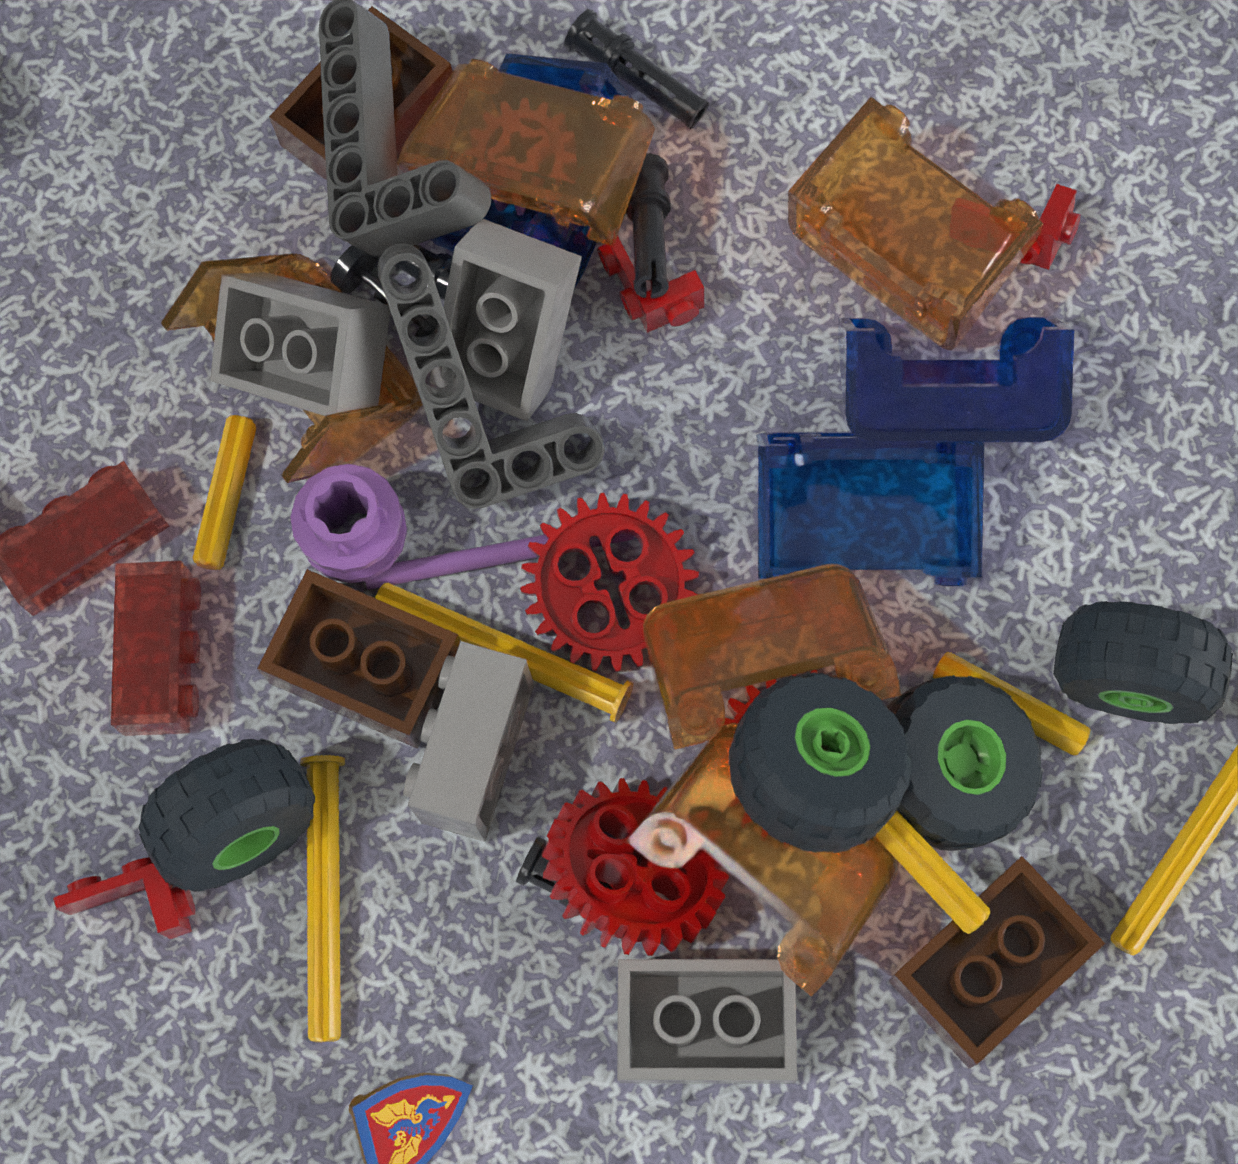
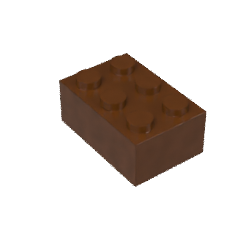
(416, 80)
(359, 657)
(991, 980)

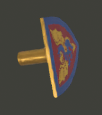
(408, 1117)

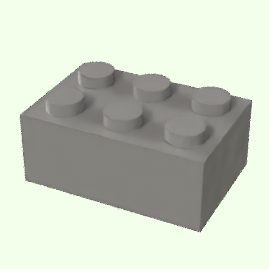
(507, 315)
(299, 343)
(469, 740)
(706, 1022)

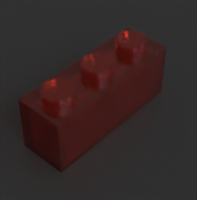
(78, 537)
(154, 648)

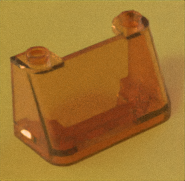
(537, 145)
(908, 226)
(758, 636)
(819, 893)

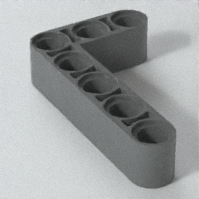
(365, 194)
(457, 401)

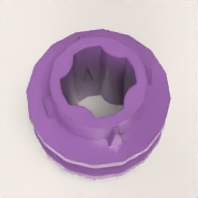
(325, 505)

